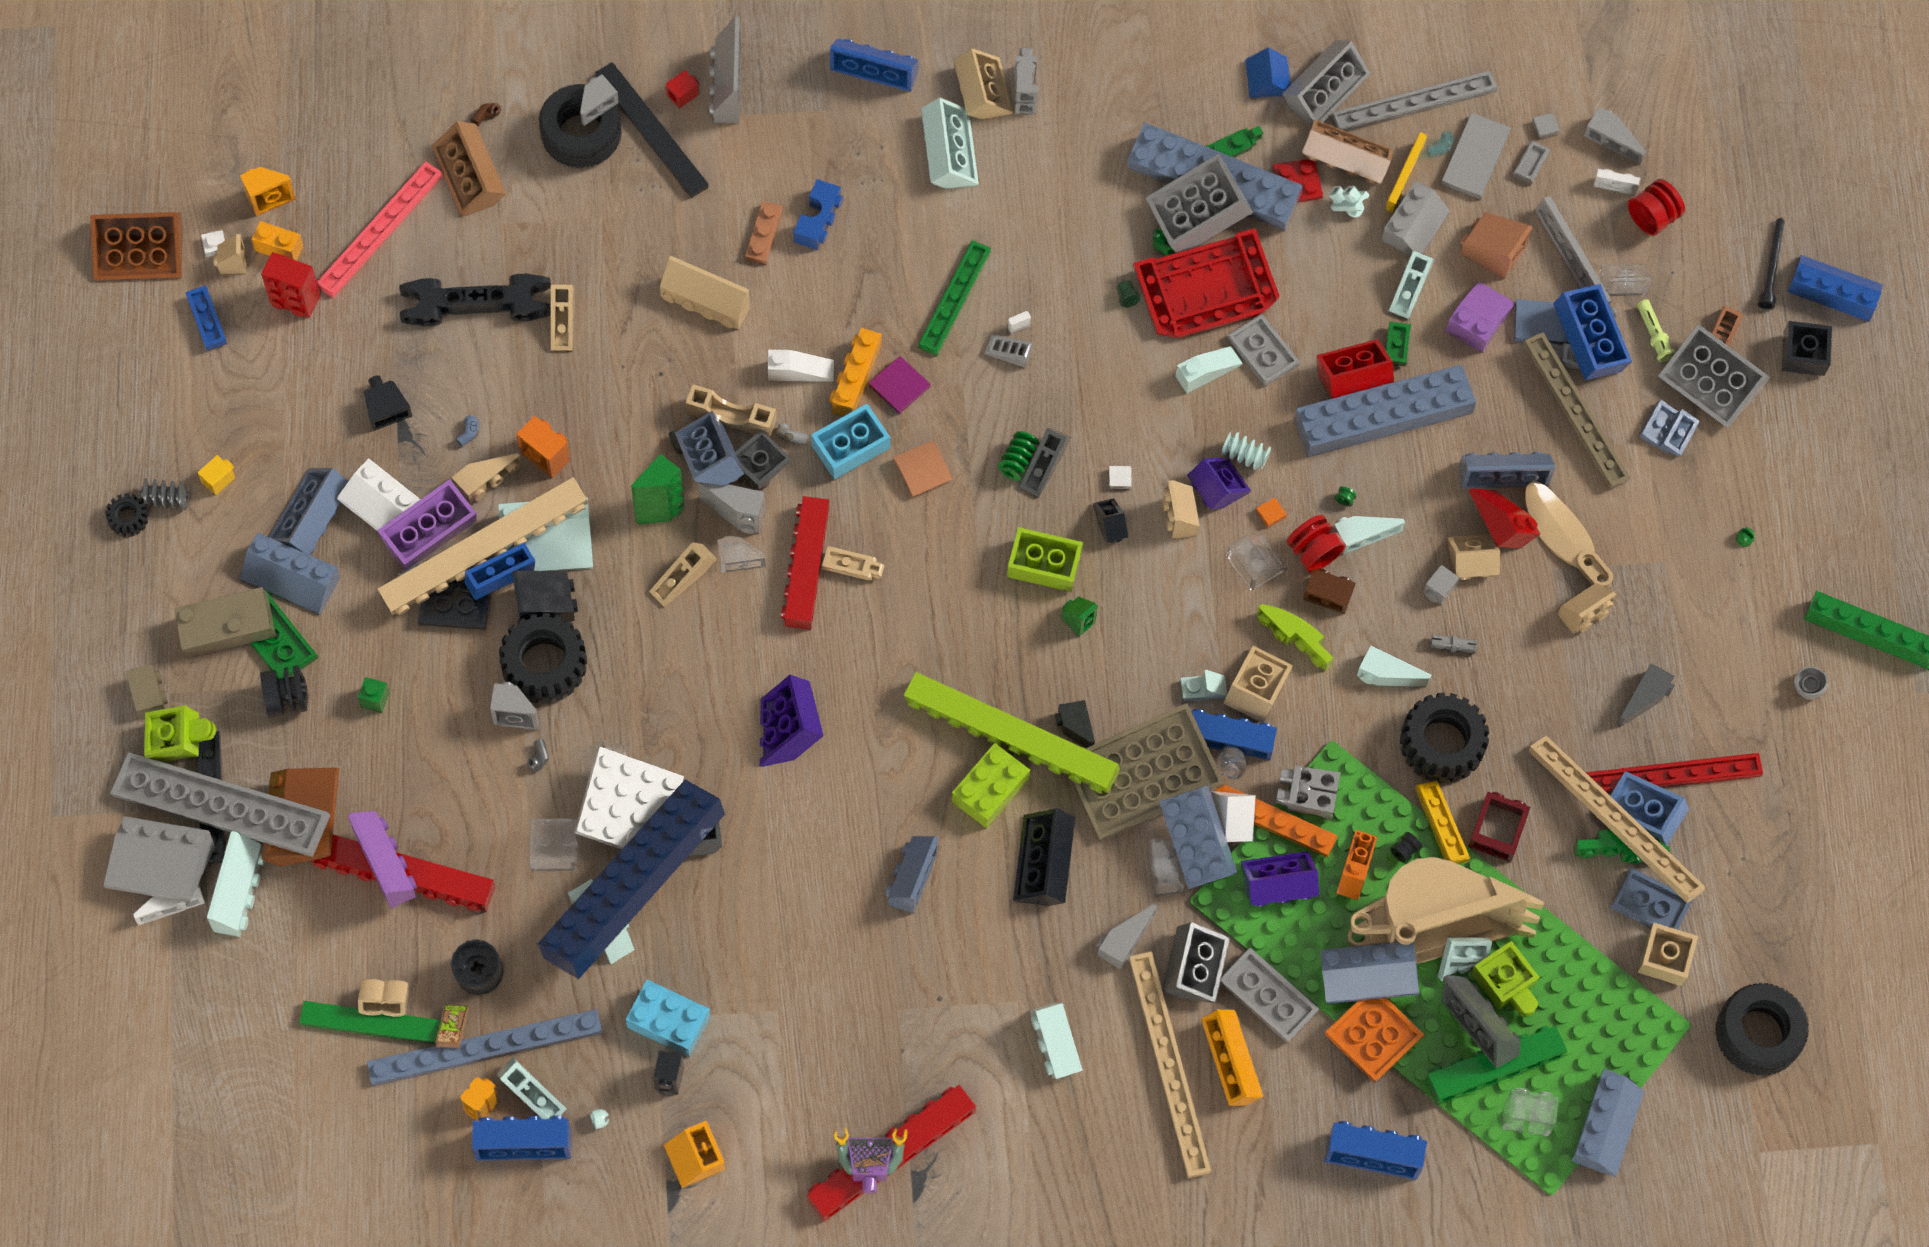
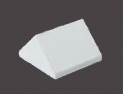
(1235, 814)

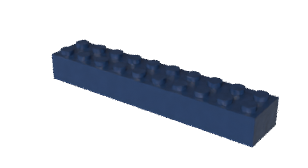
(631, 879)

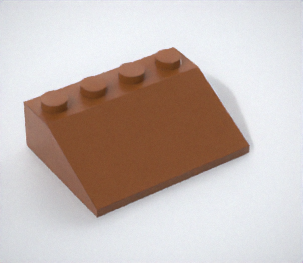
(137, 245)
(311, 788)

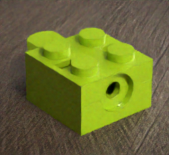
(175, 733)
(1508, 979)

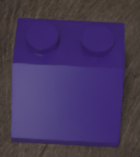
(1218, 482)

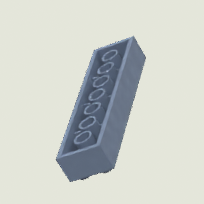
(1171, 156)
(1384, 410)

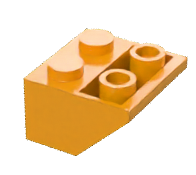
(694, 1154)

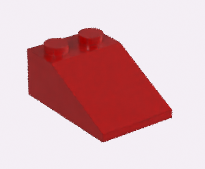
(1505, 520)

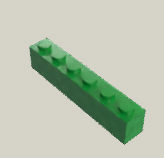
(1869, 629)
(1479, 1072)

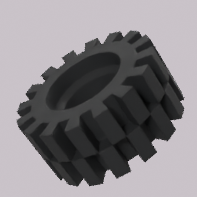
(121, 504)

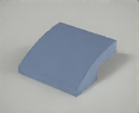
(1669, 428)

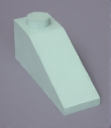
(1411, 284)
(1206, 367)
(1363, 531)
(1390, 671)
(530, 1090)

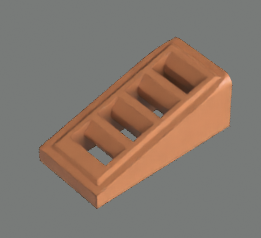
(1732, 314)

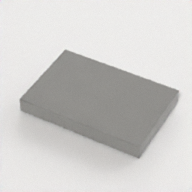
(1263, 350)

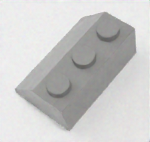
(1415, 220)

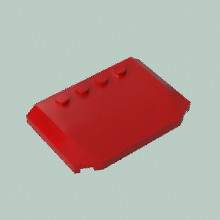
(1207, 286)

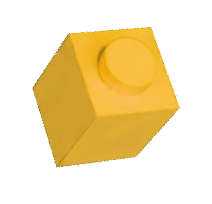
(217, 474)

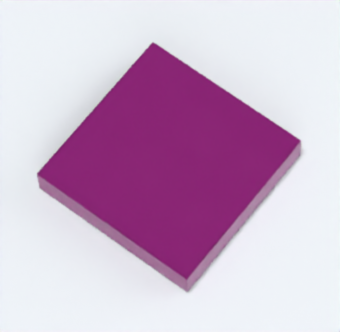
(899, 385)

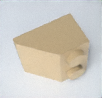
(1474, 556)

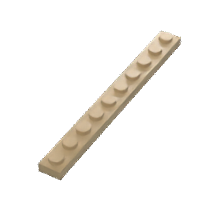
(1617, 819)
(1169, 1065)

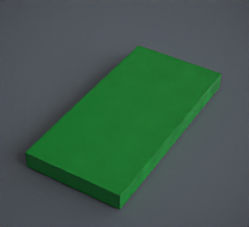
(287, 647)

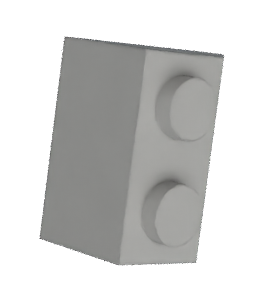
(512, 708)

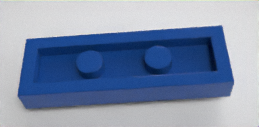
(206, 317)

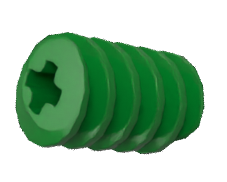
(1017, 455)

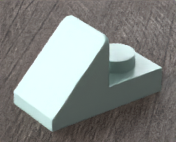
(1203, 687)

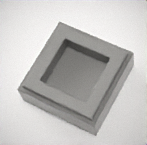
(1545, 125)

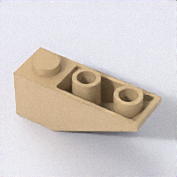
(481, 476)

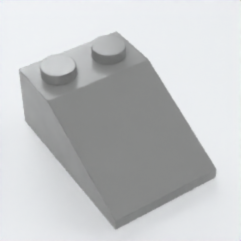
(737, 505)

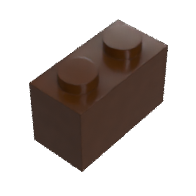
(1329, 590)

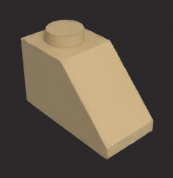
(231, 256)

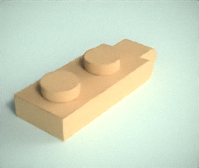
(852, 564)

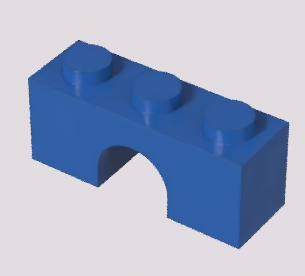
(812, 230)

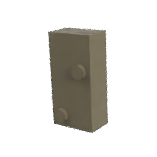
(224, 622)

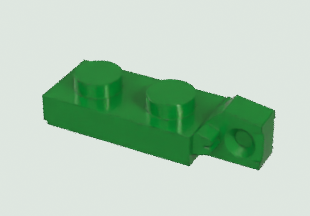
(1238, 142)

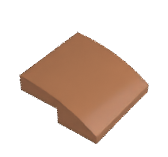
(922, 468)

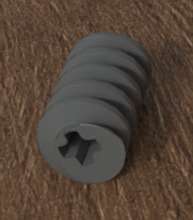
(165, 495)

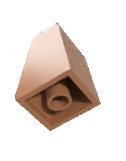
(1496, 243)

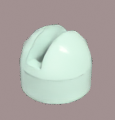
(598, 1119)

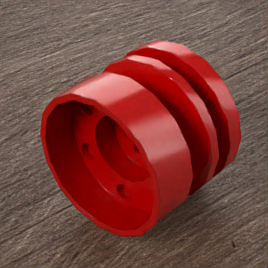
(1656, 207)
(1316, 543)

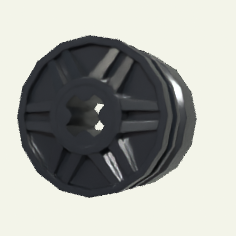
(284, 691)
(474, 954)

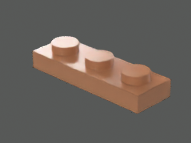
(764, 233)

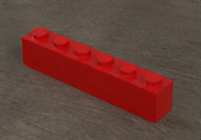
(806, 562)

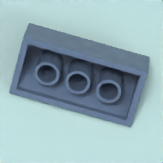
(709, 451)
(1505, 470)
(310, 509)
(289, 573)
(1369, 972)
(1608, 1123)

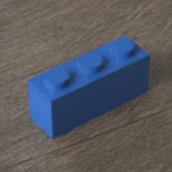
(498, 571)

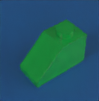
(1079, 614)

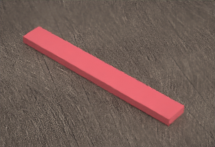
(379, 229)

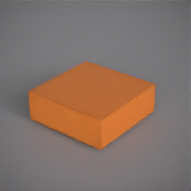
(1271, 512)

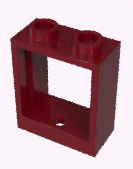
(1492, 846)

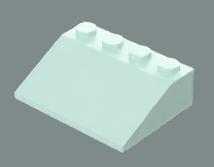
(561, 546)

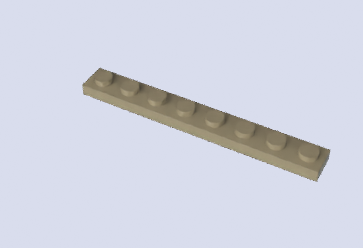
(1576, 410)

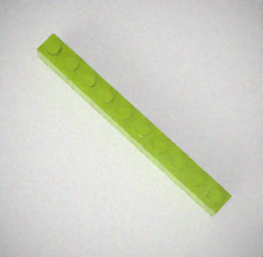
(1011, 732)

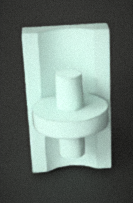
(1348, 200)

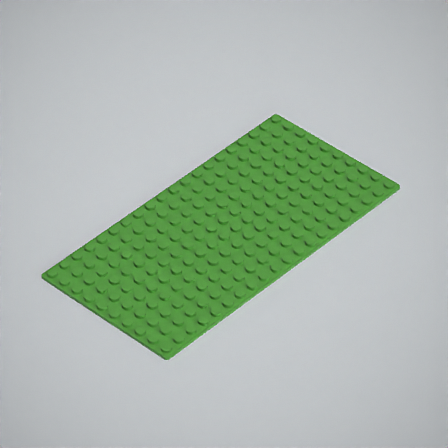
(1593, 1002)

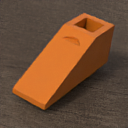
(1356, 865)

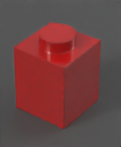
(682, 88)

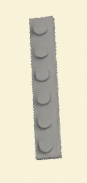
(1567, 245)

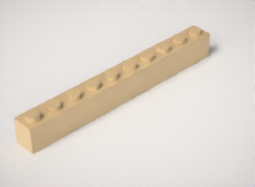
(482, 546)

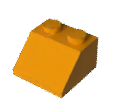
(266, 189)

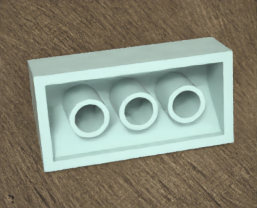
(949, 145)
(236, 885)

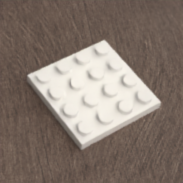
(622, 797)

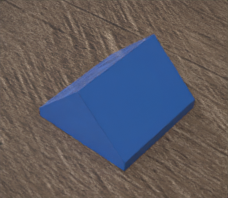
(1267, 74)

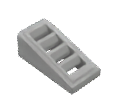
(1020, 360)

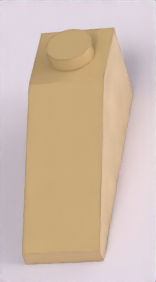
(562, 316)
(683, 573)

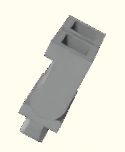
(1024, 75)
(1311, 791)

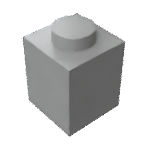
(1440, 585)

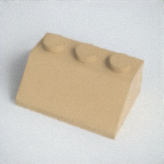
(982, 85)

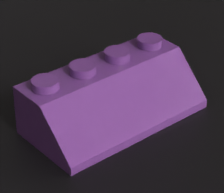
(427, 525)
(382, 857)

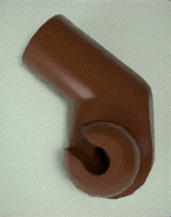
(485, 111)

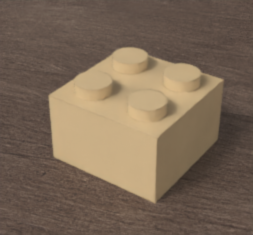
(1667, 954)

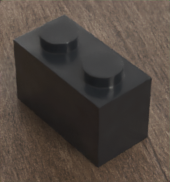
(668, 1073)

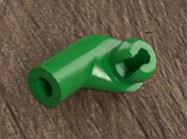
(1160, 243)

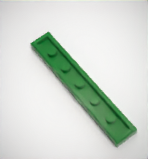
(954, 298)
(350, 1020)

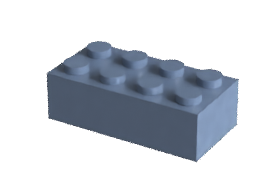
(1198, 837)

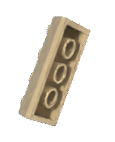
(704, 293)

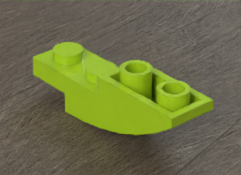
(1291, 628)

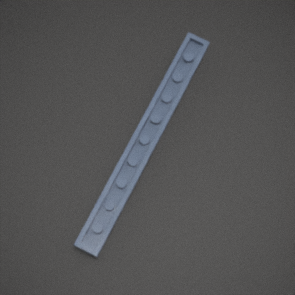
(485, 1047)

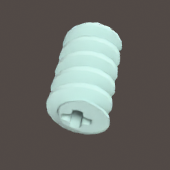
(1245, 451)

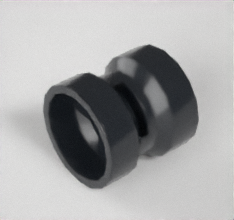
(1406, 847)

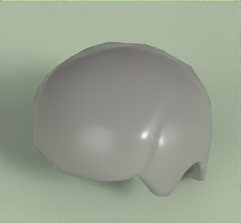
(1811, 683)

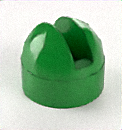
(1743, 539)

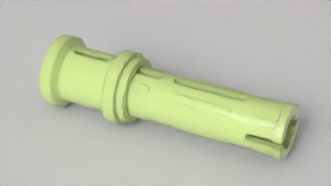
(1658, 339)

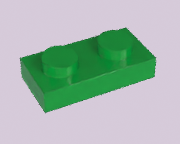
(1398, 342)

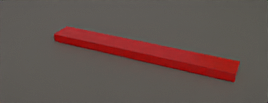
(1685, 771)

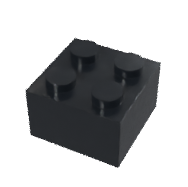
(1806, 348)

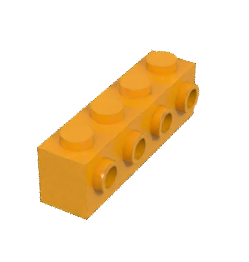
(856, 373)
(1232, 1057)

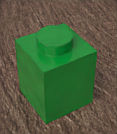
(373, 694)

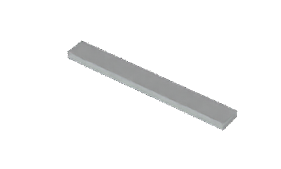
(1414, 101)

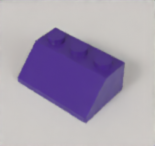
(1280, 878)

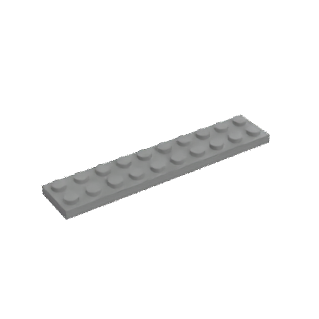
(220, 804)

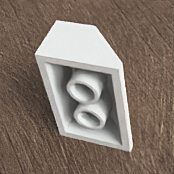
(376, 495)

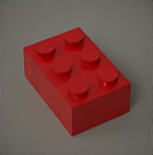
(290, 285)
(1355, 368)

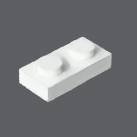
(1616, 182)

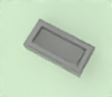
(1531, 162)

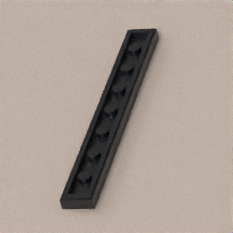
(654, 132)

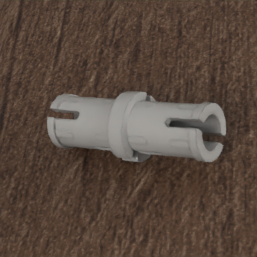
(1453, 644)

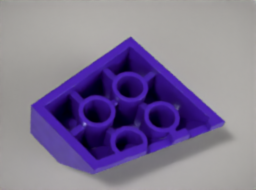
(788, 721)

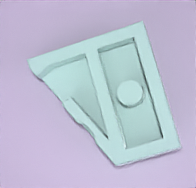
(1463, 954)

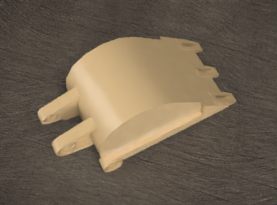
(1440, 901)

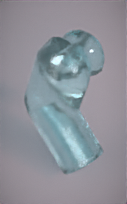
(1443, 146)

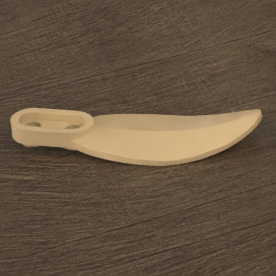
(1565, 533)

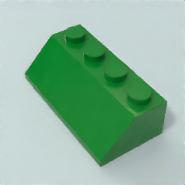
(658, 492)

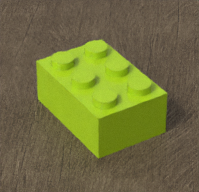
(1044, 559)
(990, 785)

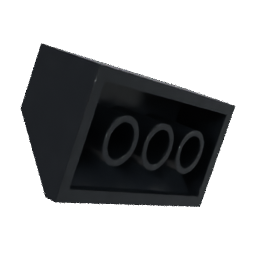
(1044, 858)

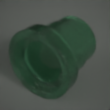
(1127, 294)

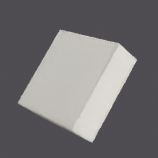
(1019, 322)
(1120, 477)

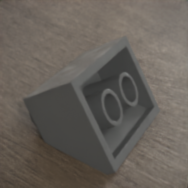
(1196, 963)

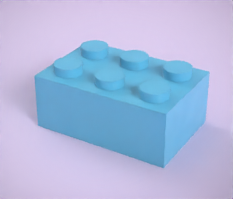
(850, 441)
(668, 1018)

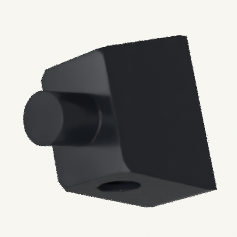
(385, 403)

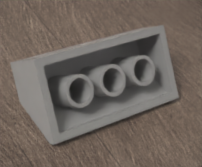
(1327, 82)

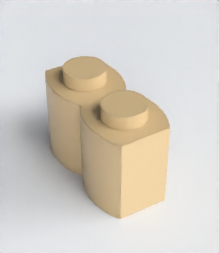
(383, 997)

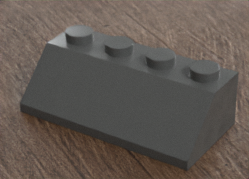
(1480, 1020)

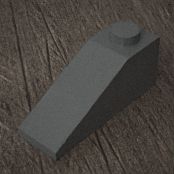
(1045, 461)
(1649, 693)

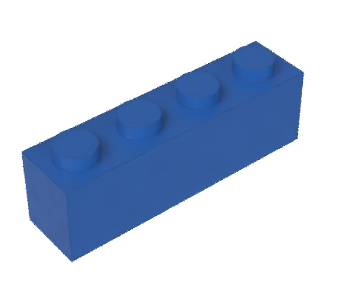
(1225, 732)

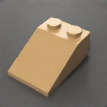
(1258, 684)

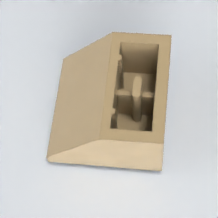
(1180, 509)
(1586, 608)

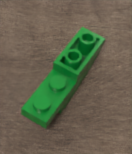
(1608, 844)

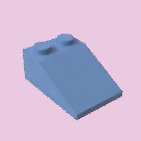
(1651, 806)

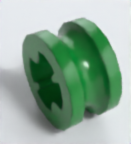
(1345, 496)

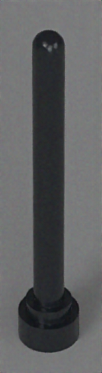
(1767, 298)

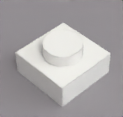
(210, 242)

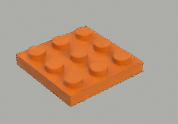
(1374, 1036)

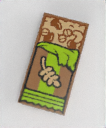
(452, 1026)

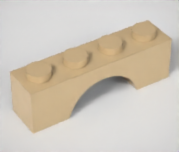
(743, 418)

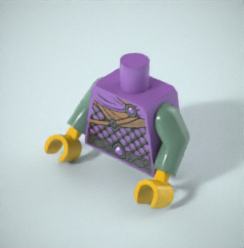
(870, 1158)

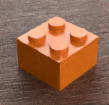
(543, 446)

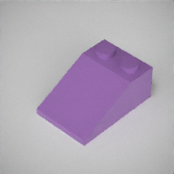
(1479, 316)

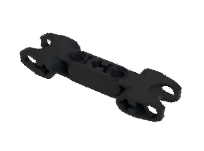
(435, 300)

